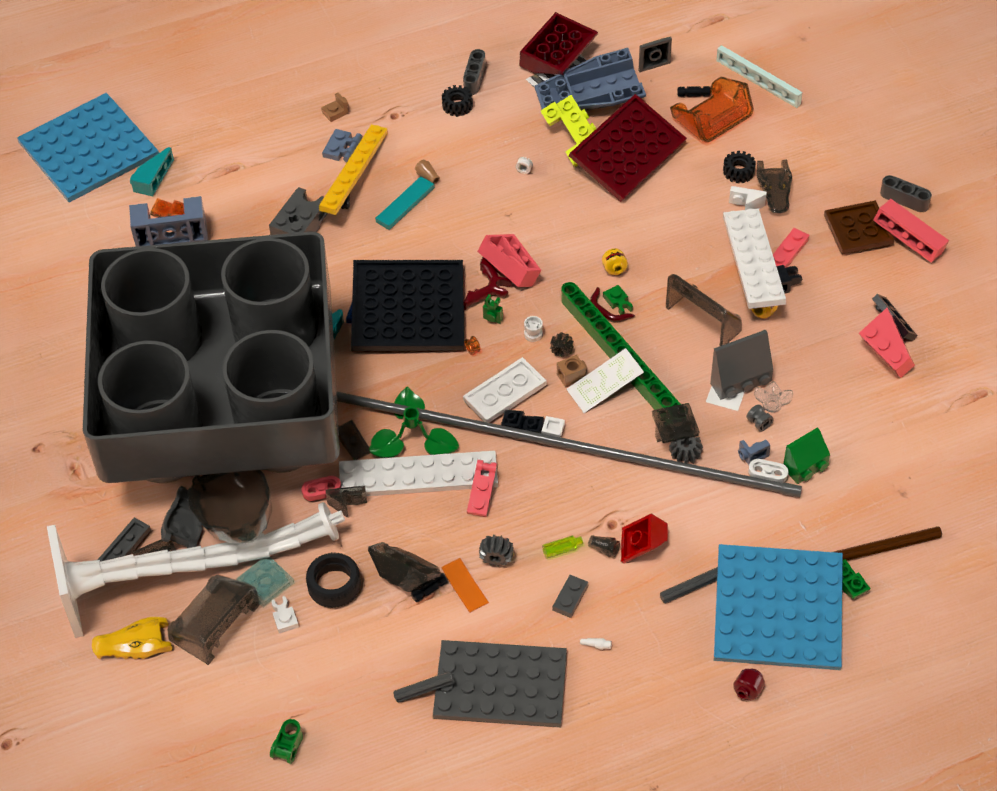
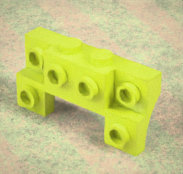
(573, 118)

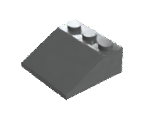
(741, 365)

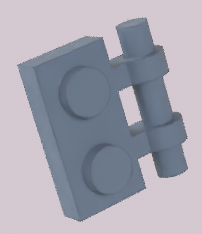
(337, 145)

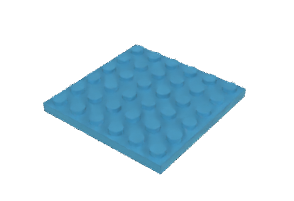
(87, 147)
(779, 607)

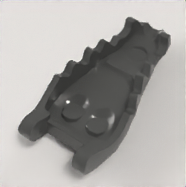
(180, 523)

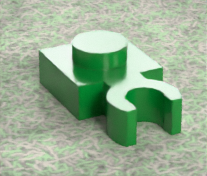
(617, 298)
(492, 311)

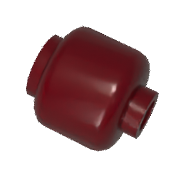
(749, 684)

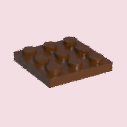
(855, 228)

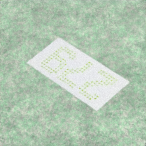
(605, 380)

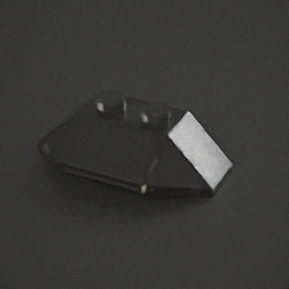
(402, 567)

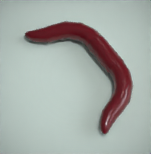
(615, 318)

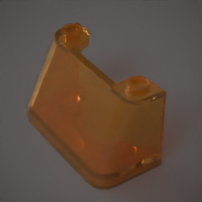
(719, 113)

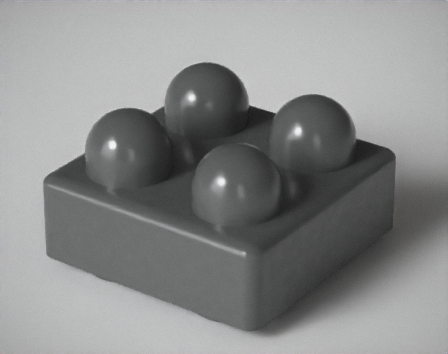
(210, 358)

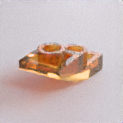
(164, 209)

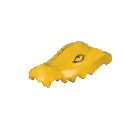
(135, 640)

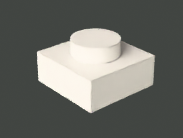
(553, 426)

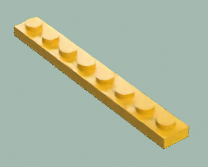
(353, 169)

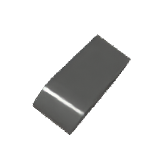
(474, 71)
(905, 193)

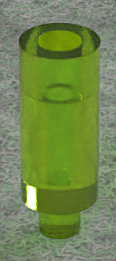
(561, 546)

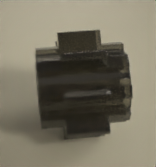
(561, 344)

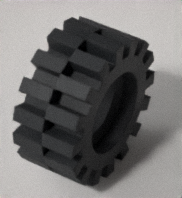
(457, 93)
(736, 173)

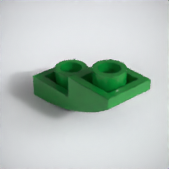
(853, 583)

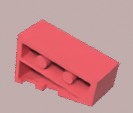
(510, 258)
(887, 343)

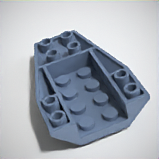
(594, 83)

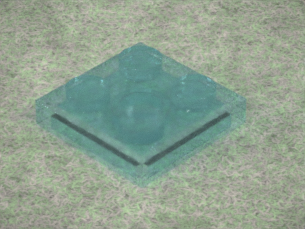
(268, 580)

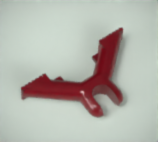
(492, 287)

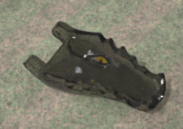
(776, 184)

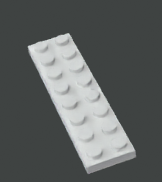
(754, 258)
(414, 473)

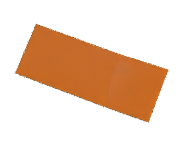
(464, 585)

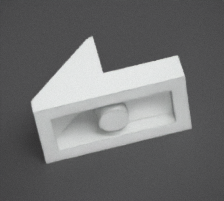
(748, 197)

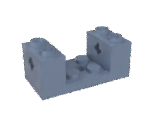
(185, 227)

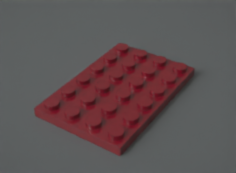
(627, 147)

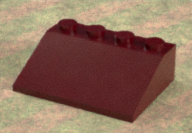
(556, 45)

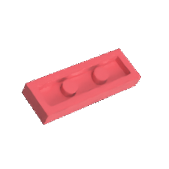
(790, 247)

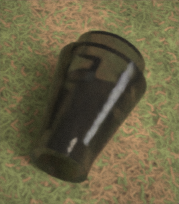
(607, 545)

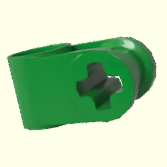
(286, 745)

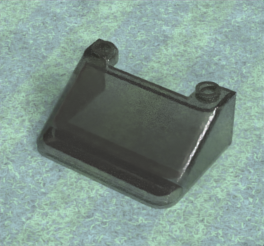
(679, 288)

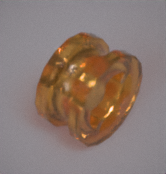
(472, 345)

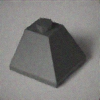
(655, 54)

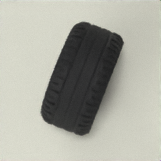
(328, 563)

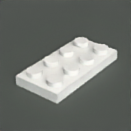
(504, 390)

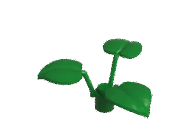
(388, 445)

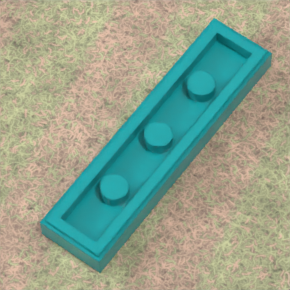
(404, 203)

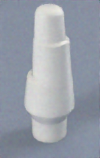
(599, 643)

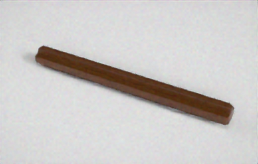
(890, 543)

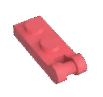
(481, 489)

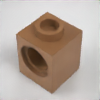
(571, 370)

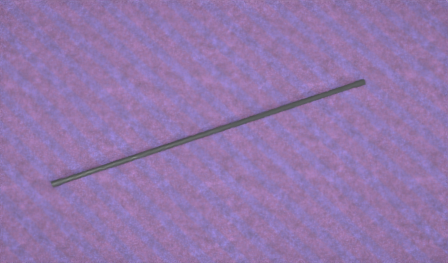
(784, 488)

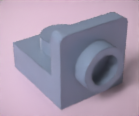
(758, 450)

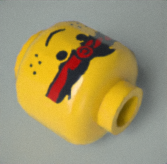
(614, 261)

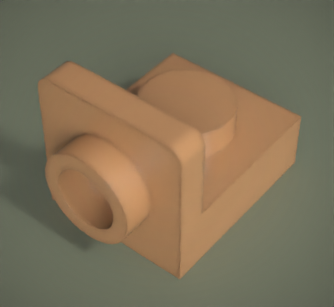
(336, 109)

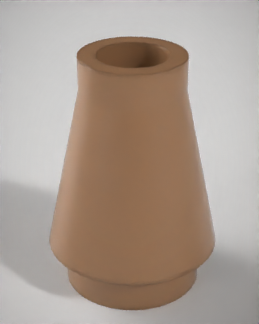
(426, 171)

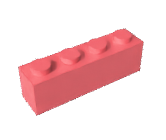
(911, 230)

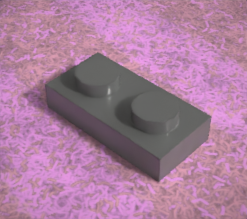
(570, 596)

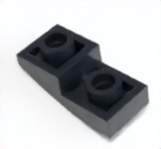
(518, 420)

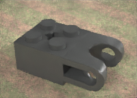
(298, 215)

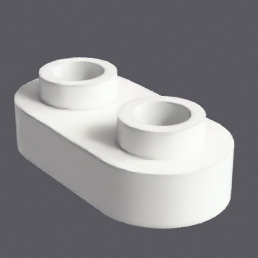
(768, 470)

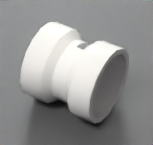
(533, 328)

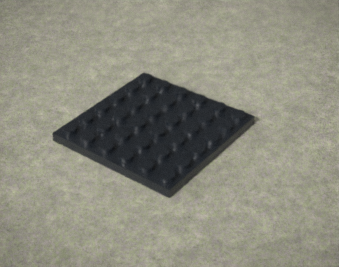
(407, 305)

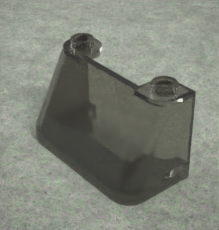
(211, 615)

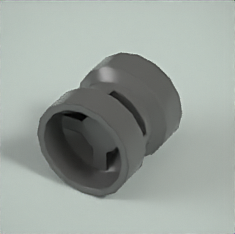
(760, 417)

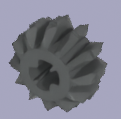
(686, 449)
(496, 550)

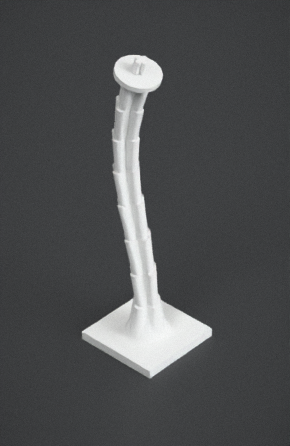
(85, 576)

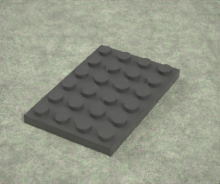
(501, 683)

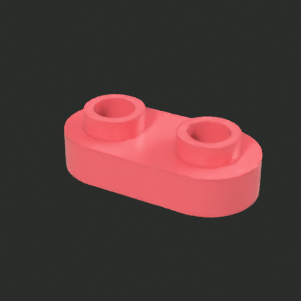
(319, 486)

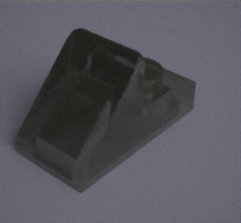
(342, 497)

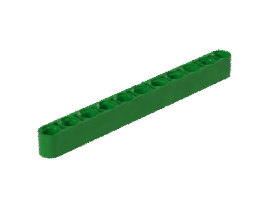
(612, 343)

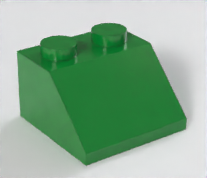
(806, 456)

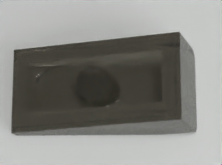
(353, 440)

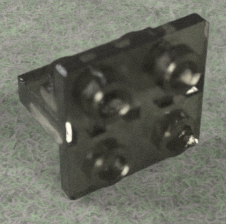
(674, 423)

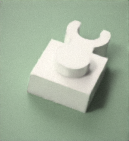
(284, 616)

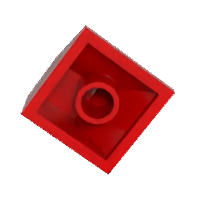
(642, 537)

